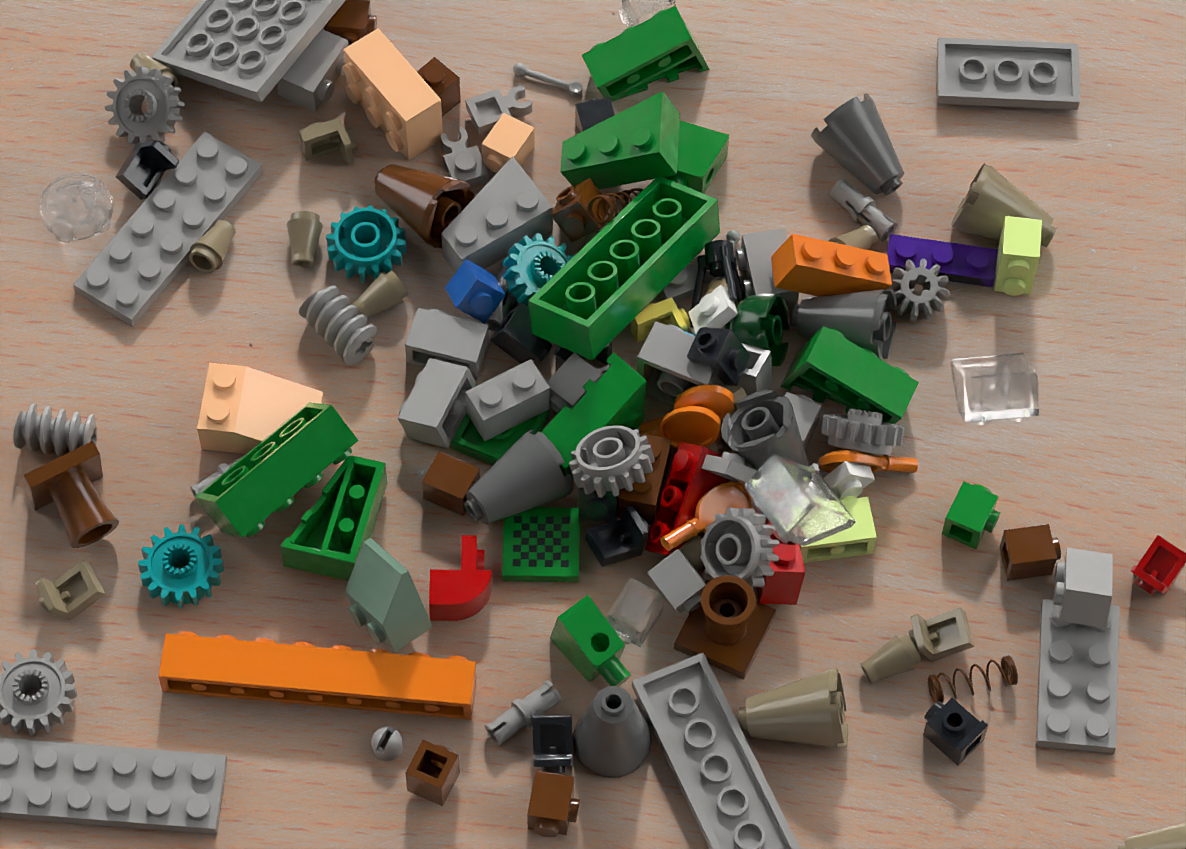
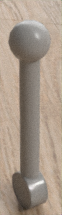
(574, 88)

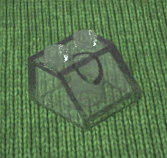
(995, 388)
(797, 502)

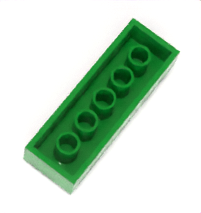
(624, 267)

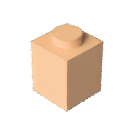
(505, 140)

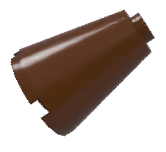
(423, 199)

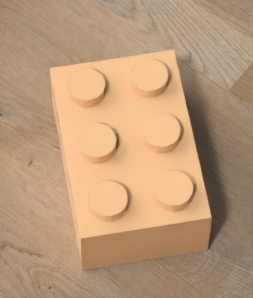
(392, 94)

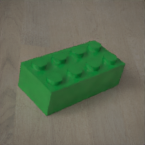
(277, 470)

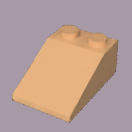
(246, 407)

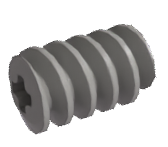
(339, 324)
(53, 433)

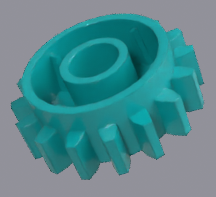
(366, 225)
(532, 265)
(186, 584)

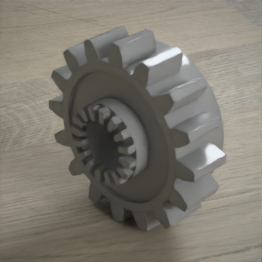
(127, 103)
(862, 432)
(611, 460)
(739, 546)
(48, 705)

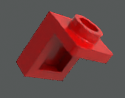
(1159, 566)

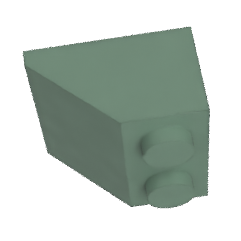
(385, 598)

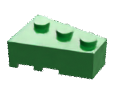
(644, 55)
(626, 146)
(611, 401)
(339, 521)

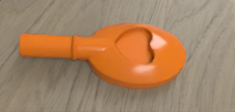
(708, 396)
(689, 425)
(876, 462)
(713, 502)

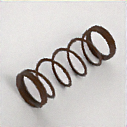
(607, 197)
(1007, 669)

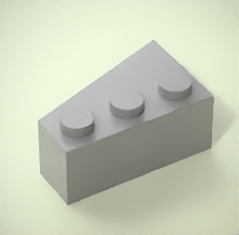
(497, 219)

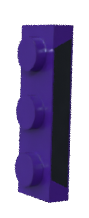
(956, 261)

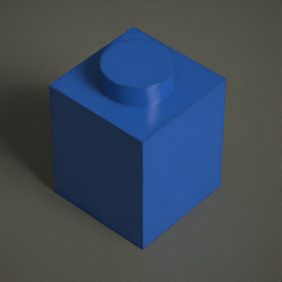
(475, 291)

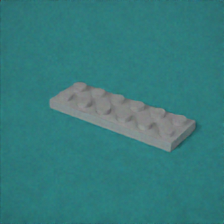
(159, 234)
(711, 758)
(111, 785)

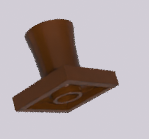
(69, 485)
(726, 626)

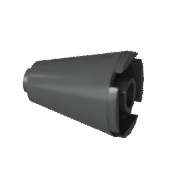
(861, 145)
(858, 315)
(762, 428)
(519, 481)
(612, 734)

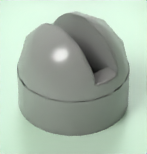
(393, 747)

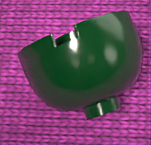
(762, 323)

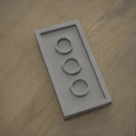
(1008, 73)
(1077, 683)

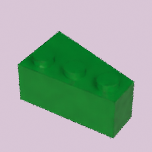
(850, 376)

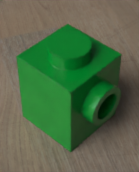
(971, 515)

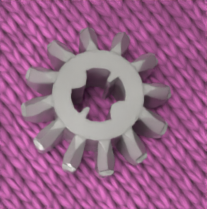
(932, 289)

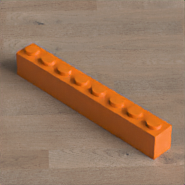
(318, 675)

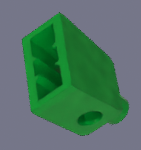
(699, 156)
(590, 643)

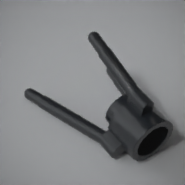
(721, 262)

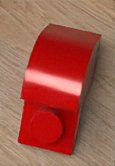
(462, 592)

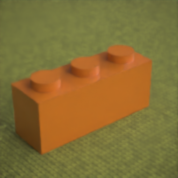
(828, 267)

